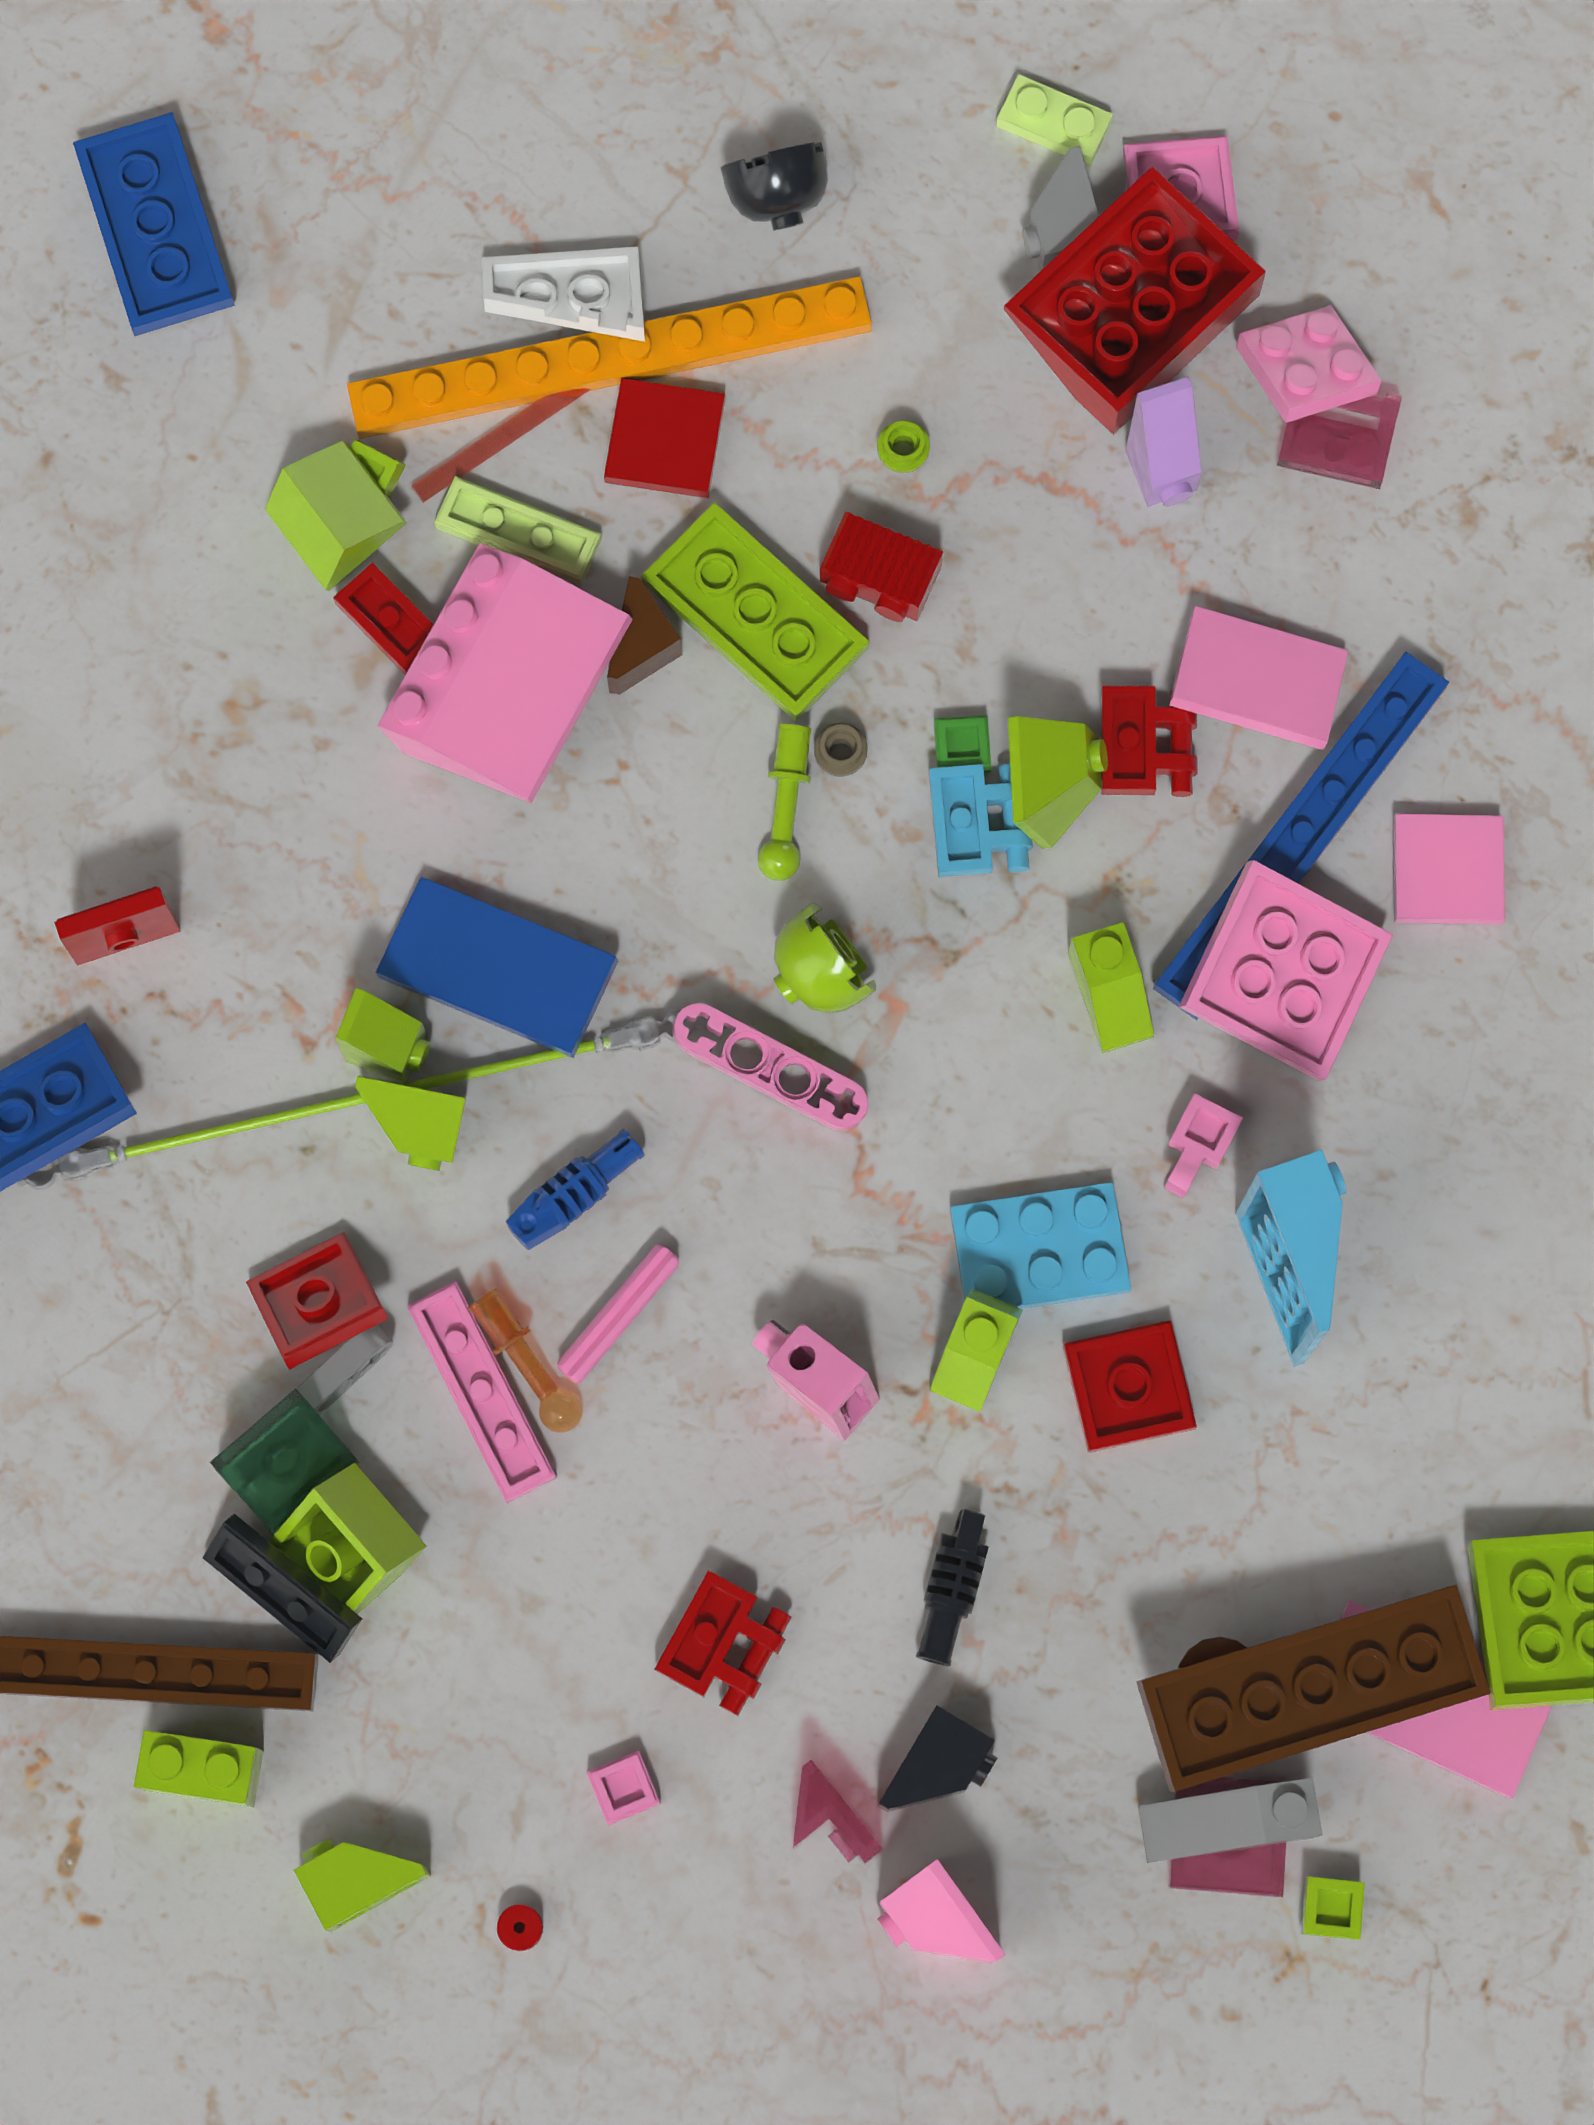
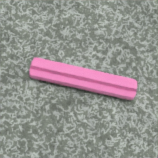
(618, 1313)

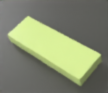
(518, 529)

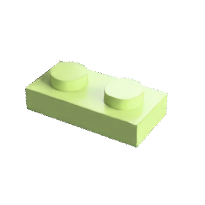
(1053, 119)

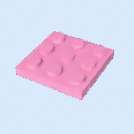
(1285, 970)

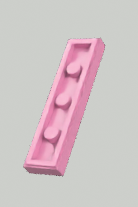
(481, 1392)

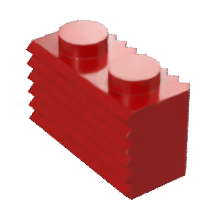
(880, 568)

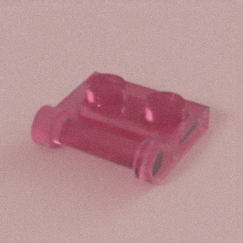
(1341, 448)

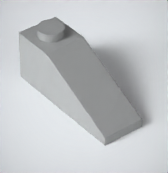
(1230, 1820)

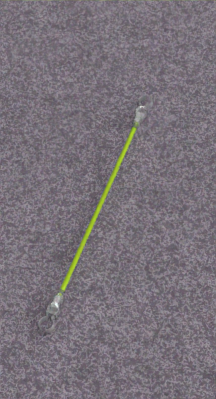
(82, 1162)

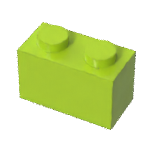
(198, 1768)

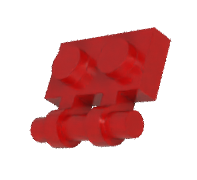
(1129, 734)
(707, 1634)

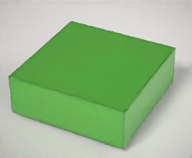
(962, 741)

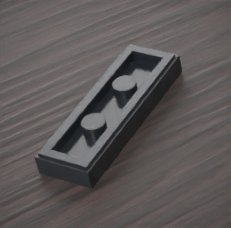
(282, 1588)

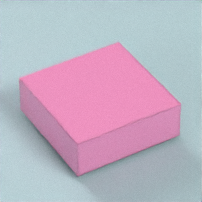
(623, 1788)

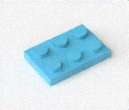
(1042, 1247)

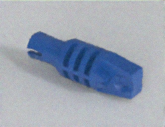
(572, 1191)

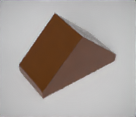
(647, 643)

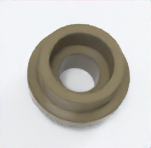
(840, 734)

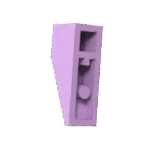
(1165, 443)

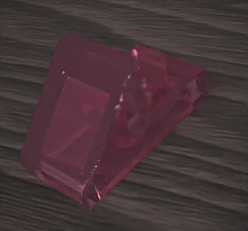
(822, 1804)

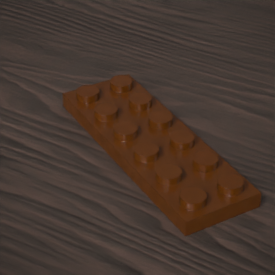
(1312, 1688)

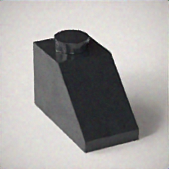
(940, 1763)

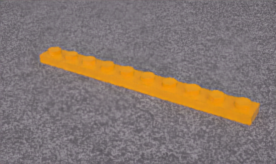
(601, 360)

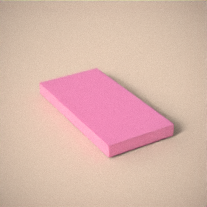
(1470, 1737)

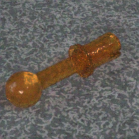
(559, 1408)

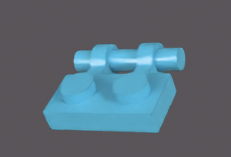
(962, 822)

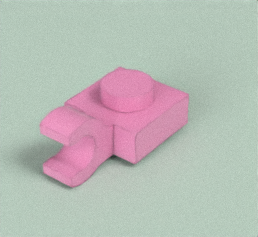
(1202, 1138)

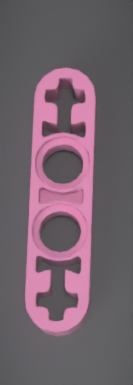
(766, 1075)

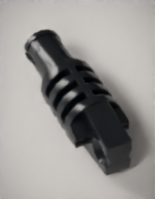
(952, 1586)

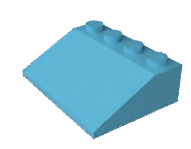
(1294, 1239)

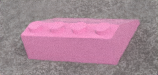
(504, 674)

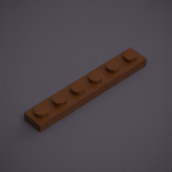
(157, 1673)

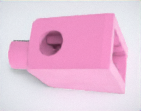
(833, 1385)

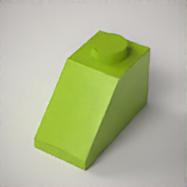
(1111, 987)
(382, 1038)
(415, 1119)
(975, 1349)
(353, 1880)

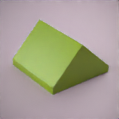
(332, 512)

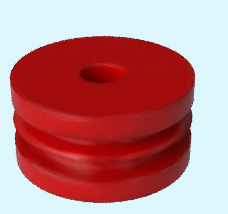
(513, 1916)

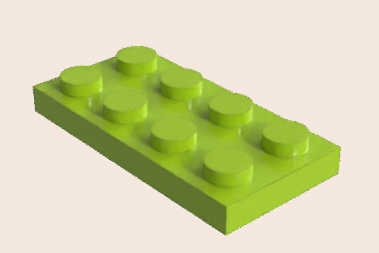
(755, 612)

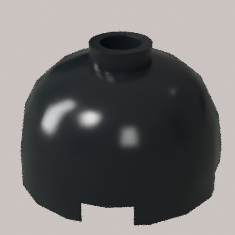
(778, 184)

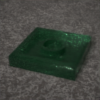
(282, 1459)

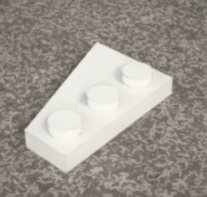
(569, 289)

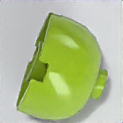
(819, 964)

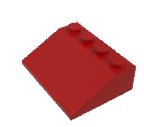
(1135, 298)

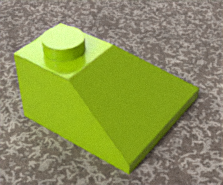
(1052, 774)

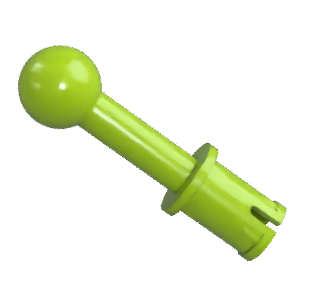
(779, 856)

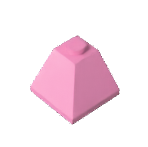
(937, 1918)

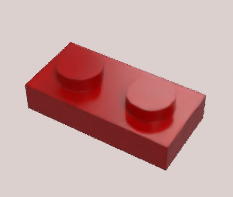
(384, 616)

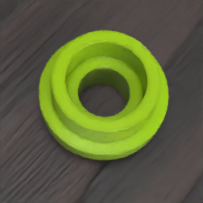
(903, 432)

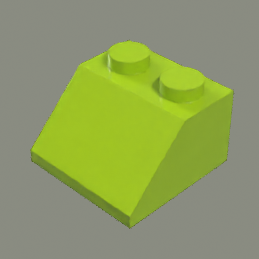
(349, 1538)

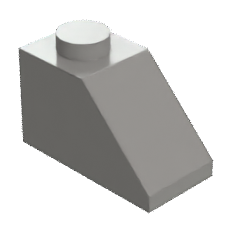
(1060, 210)

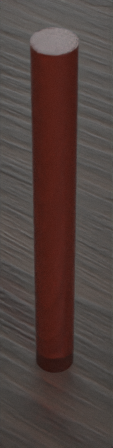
(494, 442)

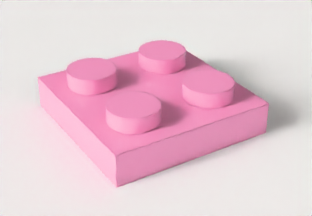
(1308, 363)

